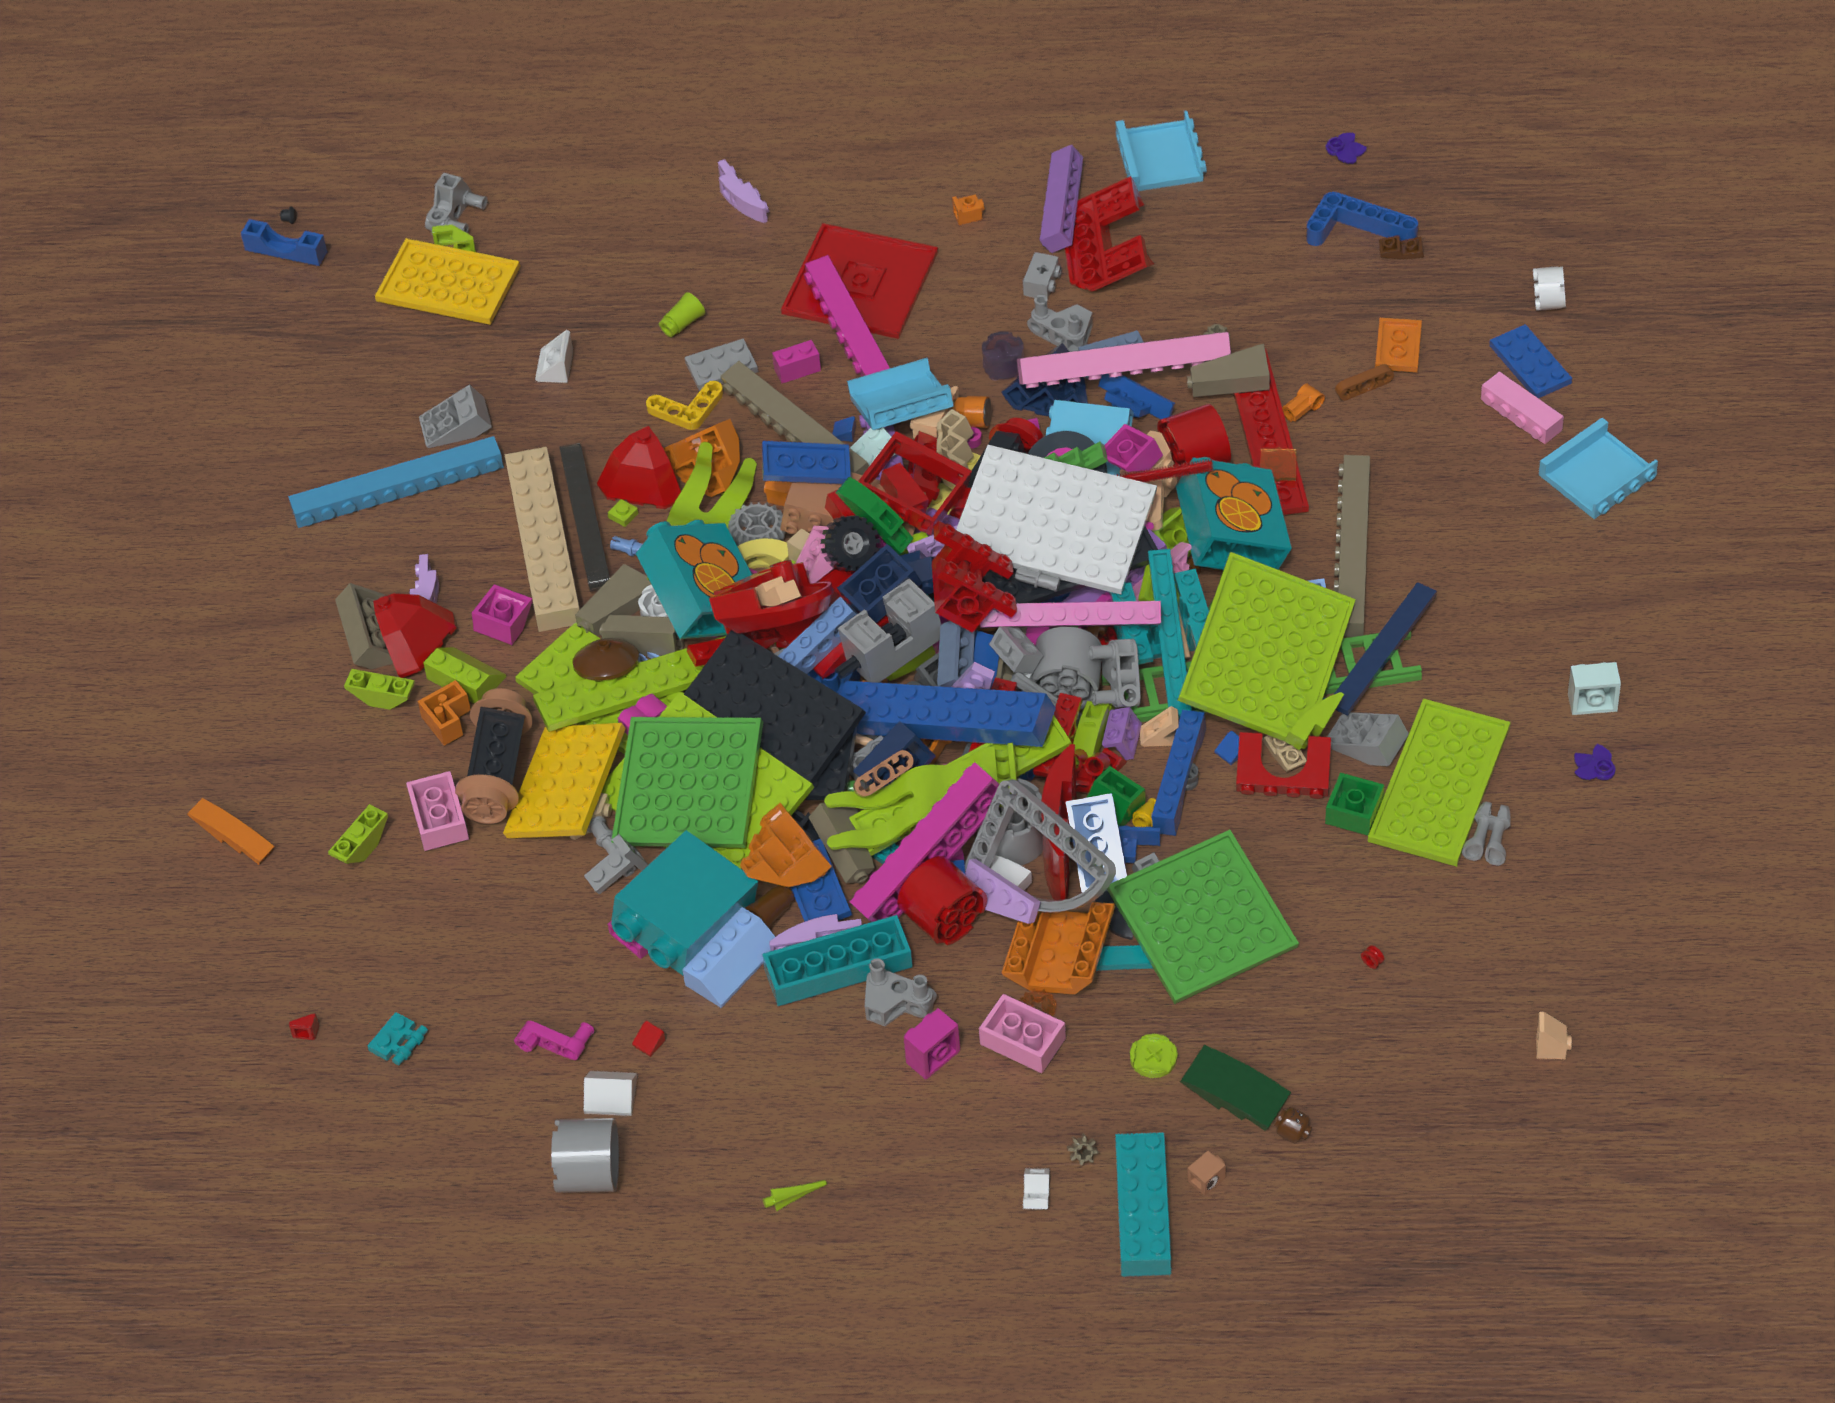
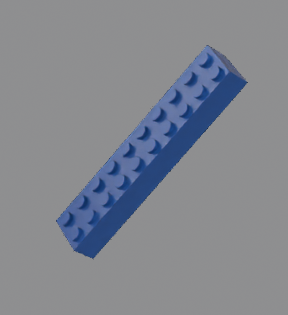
(953, 712)

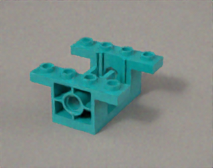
(1192, 611)

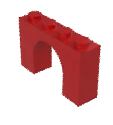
(895, 482)
(1310, 781)

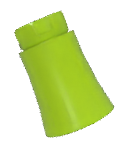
(681, 315)

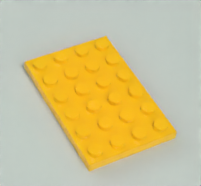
(447, 281)
(564, 781)

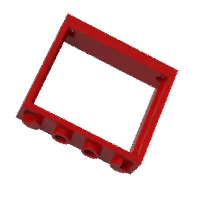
(928, 460)

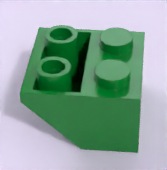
(1126, 793)

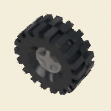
(860, 543)

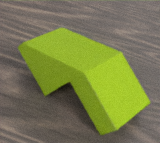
(454, 236)

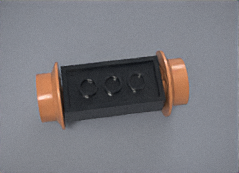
(488, 787)

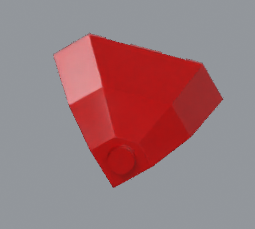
(640, 472)
(412, 629)

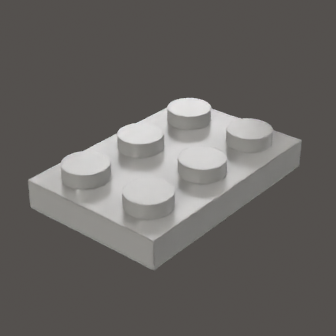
(713, 362)

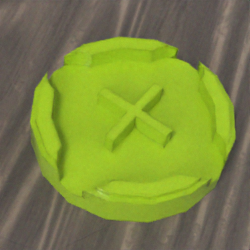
(1153, 1056)

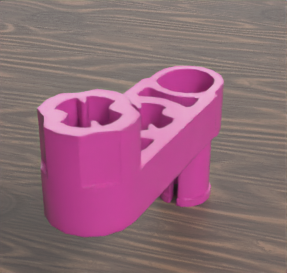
(568, 1047)

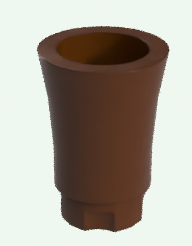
(772, 904)

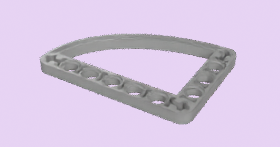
(1014, 802)

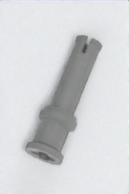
(604, 837)

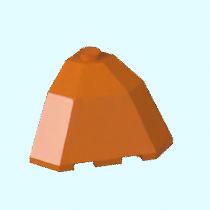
(724, 455)
(783, 852)

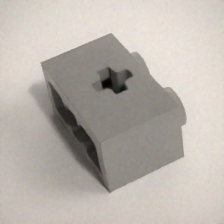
(1041, 275)

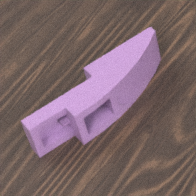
(741, 195)
(428, 581)
(810, 930)

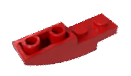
(702, 652)

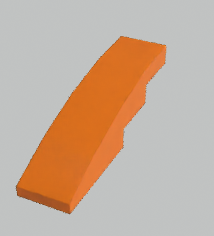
(231, 830)

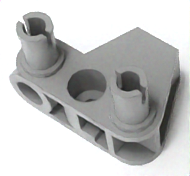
(449, 193)
(1068, 326)
(1123, 657)
(888, 1000)

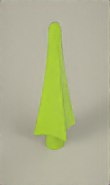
(783, 1196)

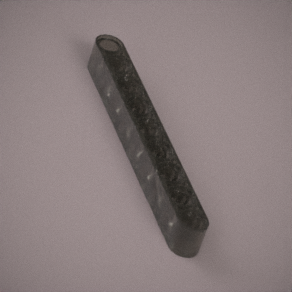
(584, 516)

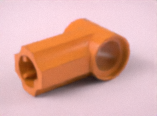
(1306, 399)

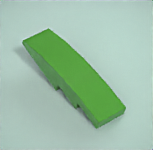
(1088, 458)

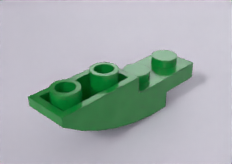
(875, 510)

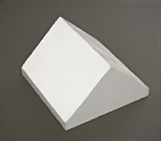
(555, 359)
(609, 1093)

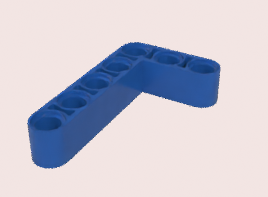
(1358, 214)

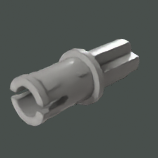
(1037, 579)

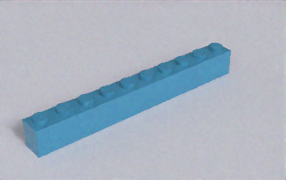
(396, 482)

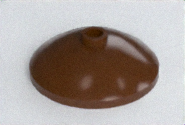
(605, 659)

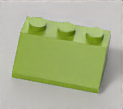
(473, 675)

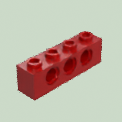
(925, 479)

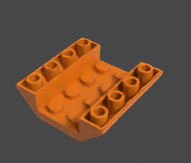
(1058, 949)

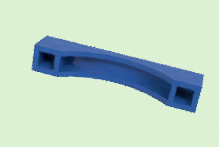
(1171, 793)

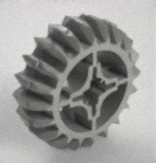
(756, 520)

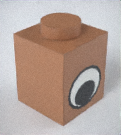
(1206, 1172)

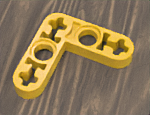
(691, 411)

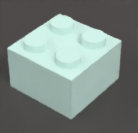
(1594, 688)

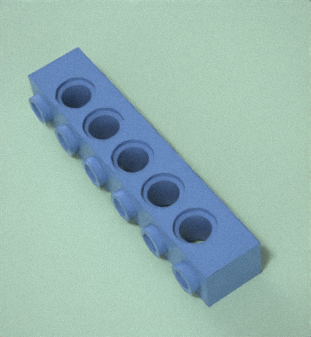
(819, 637)

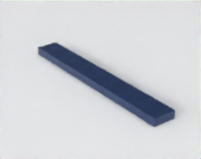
(1384, 646)

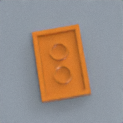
(1399, 344)

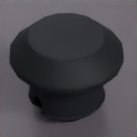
(288, 215)

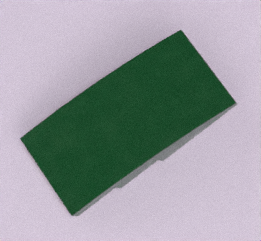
(1235, 1087)

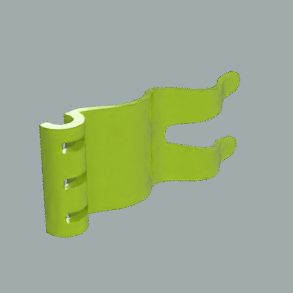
(687, 504)
(926, 784)

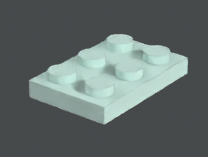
(871, 444)

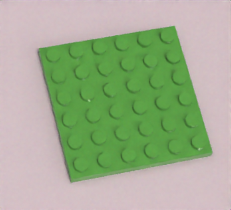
(688, 778)
(1202, 916)

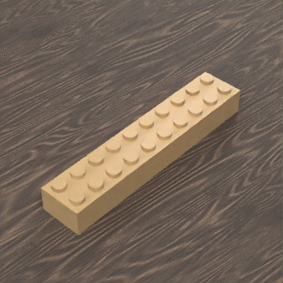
(542, 538)

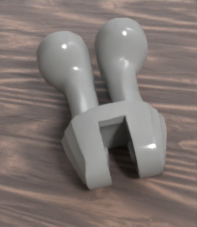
(1495, 852)

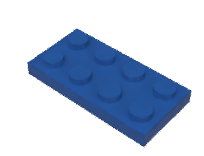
(1530, 361)
(805, 462)
(823, 895)

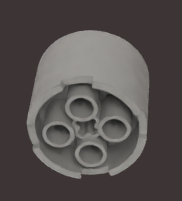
(1067, 663)
(1021, 839)
(585, 1155)

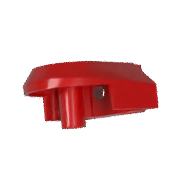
(740, 609)

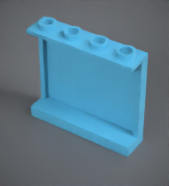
(1161, 154)
(899, 394)
(1091, 420)
(1596, 470)

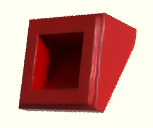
(1115, 760)
(305, 1027)
(649, 1038)

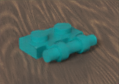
(393, 1034)

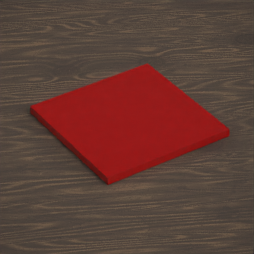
(878, 272)

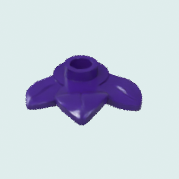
(1345, 148)
(1592, 765)

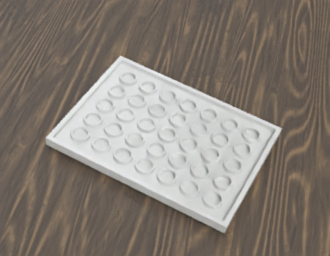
(1057, 517)

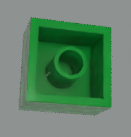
(1354, 803)

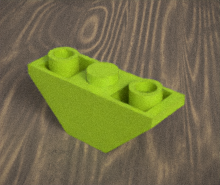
(378, 689)
(360, 837)

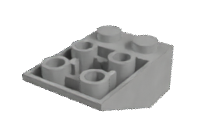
(456, 418)
(1369, 737)

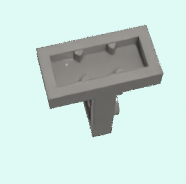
(615, 865)

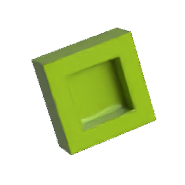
(623, 513)

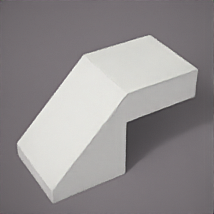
(1036, 1188)

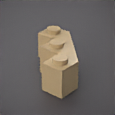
(952, 439)

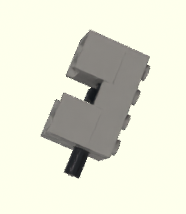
(883, 650)

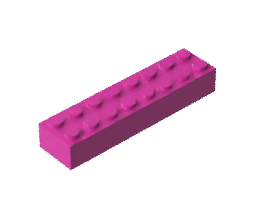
(938, 834)

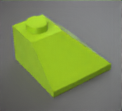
(1173, 529)

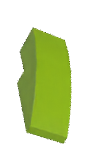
(1313, 721)

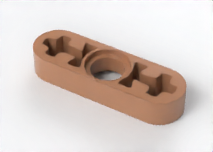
(900, 769)

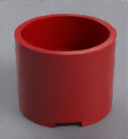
(1195, 435)
(941, 900)

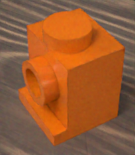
(967, 209)

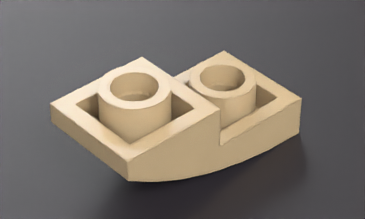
(1284, 753)

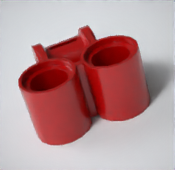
(1086, 771)

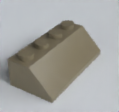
(361, 626)

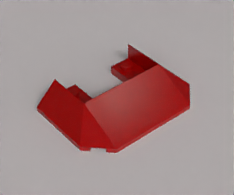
(1091, 257)

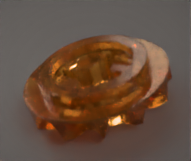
(1047, 1001)

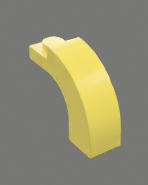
(763, 552)

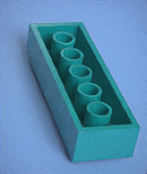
(835, 960)
(1143, 1204)

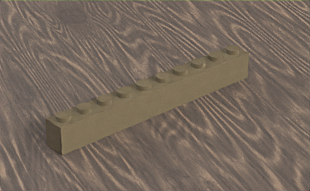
(780, 412)
(1353, 537)

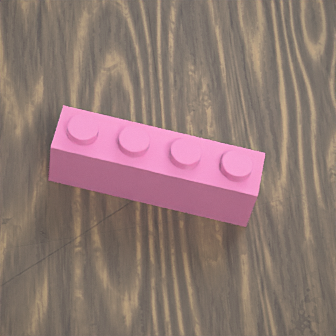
(1522, 407)

